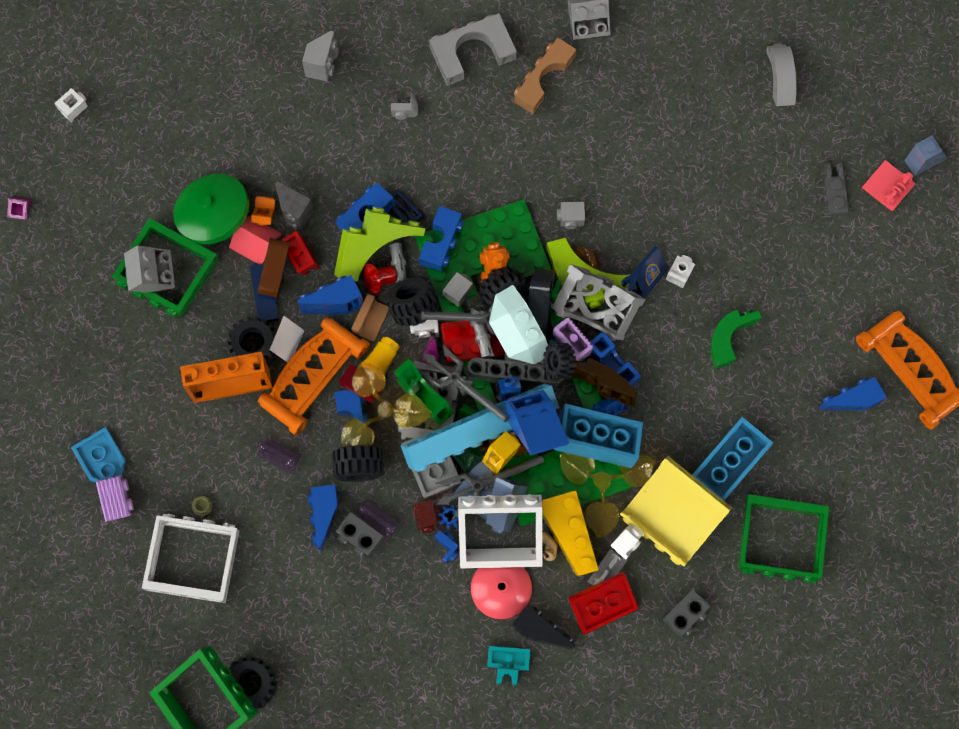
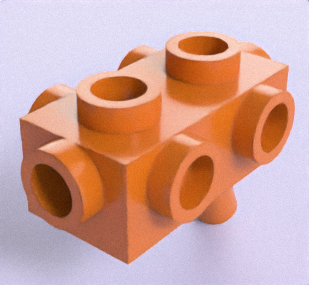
(493, 258)

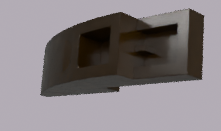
(609, 382)

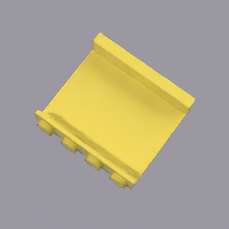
(675, 511)

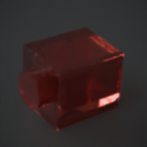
(425, 516)

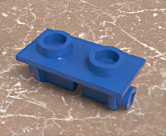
(613, 408)

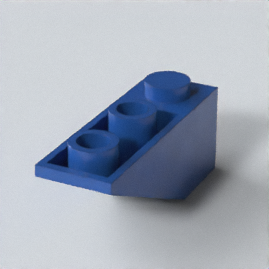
(860, 398)
(324, 510)

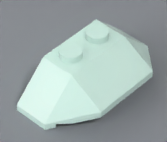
(517, 327)

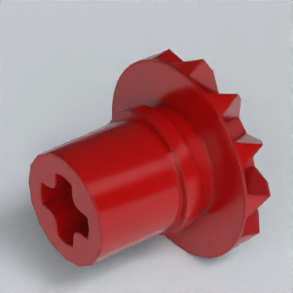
(377, 277)

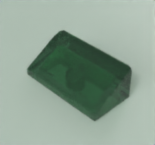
(469, 458)

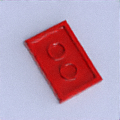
(603, 603)

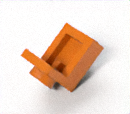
(263, 211)

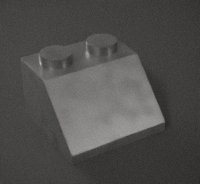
(295, 207)

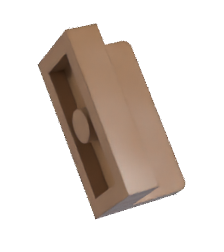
(370, 318)

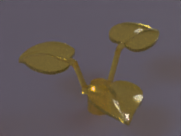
(408, 411)
(604, 517)

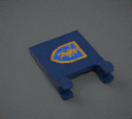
(647, 273)

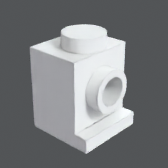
(67, 100)
(678, 276)
(425, 329)
(627, 540)

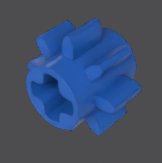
(446, 513)

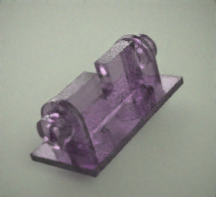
(278, 455)
(377, 519)

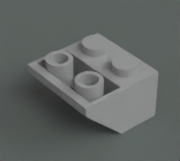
(589, 18)
(319, 57)
(149, 269)

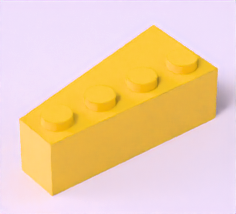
(569, 529)

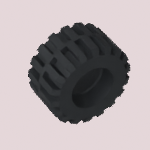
(501, 280)
(410, 299)
(249, 328)
(358, 463)
(264, 671)

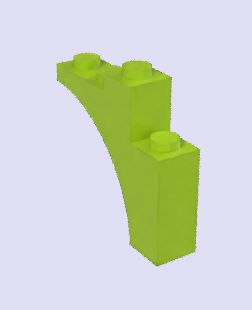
(377, 230)
(562, 256)

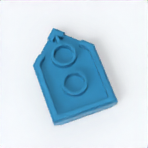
(99, 456)

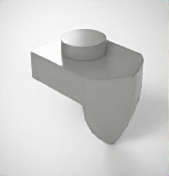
(404, 110)

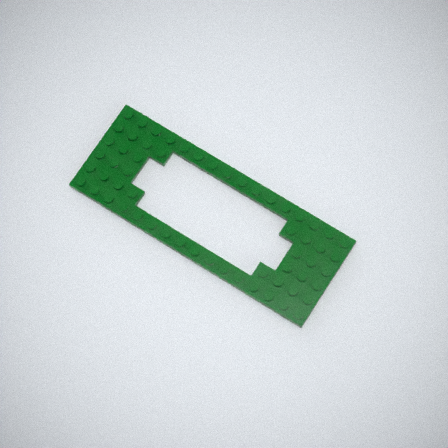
(515, 231)

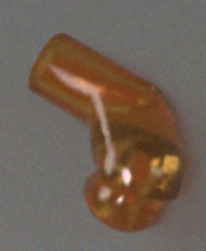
(587, 255)

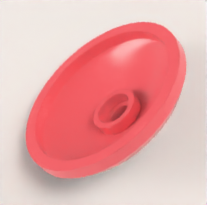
(501, 603)

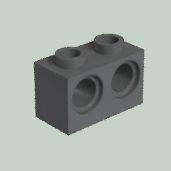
(362, 531)
(683, 610)

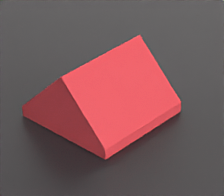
(253, 240)

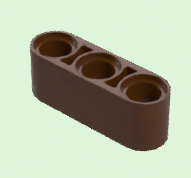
(273, 267)

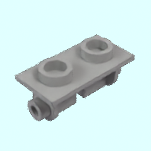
(608, 567)

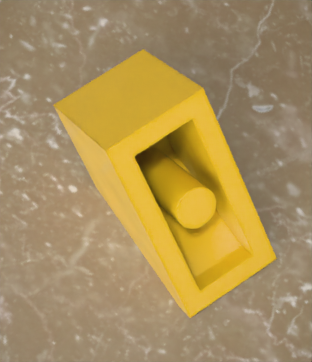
(501, 452)

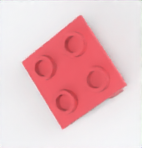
(889, 185)

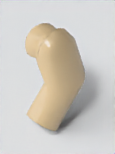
(550, 547)

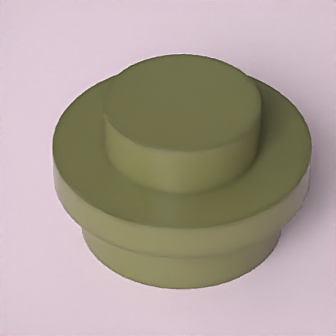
(202, 506)

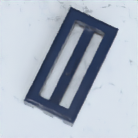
(419, 215)

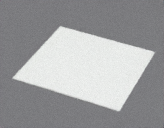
(286, 339)

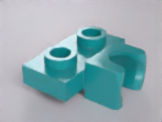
(508, 662)

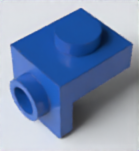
(509, 388)
(446, 541)

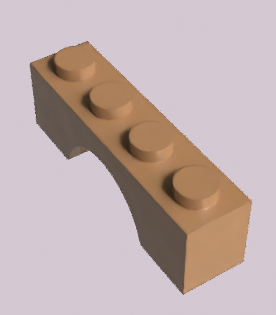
(557, 57)

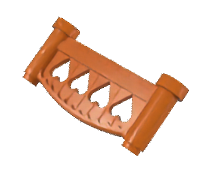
(881, 338)
(291, 411)

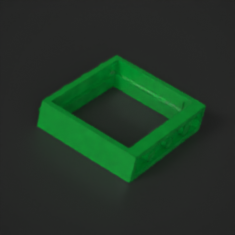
(155, 300)
(787, 506)
(224, 679)

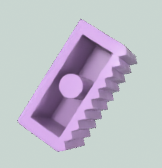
(568, 333)
(114, 497)

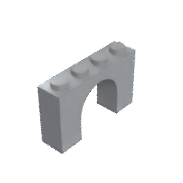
(489, 30)

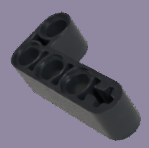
(540, 298)

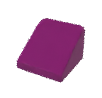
(18, 207)
(431, 348)

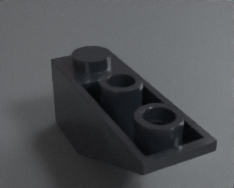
(537, 629)

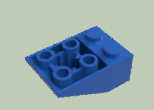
(333, 299)
(536, 422)

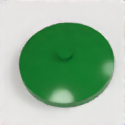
(211, 209)

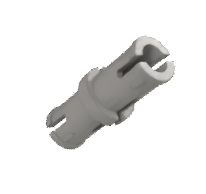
(398, 261)
(483, 340)

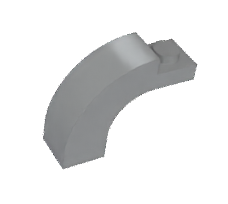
(783, 74)

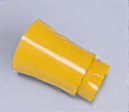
(383, 354)

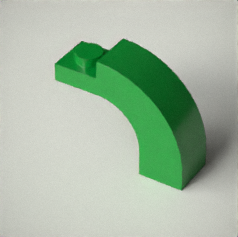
(720, 344)
(413, 383)

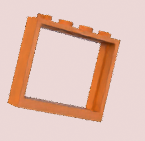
(226, 377)

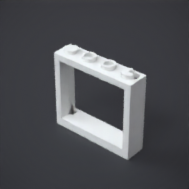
(189, 523)
(500, 556)

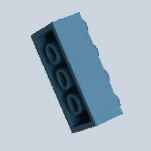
(601, 436)
(732, 458)

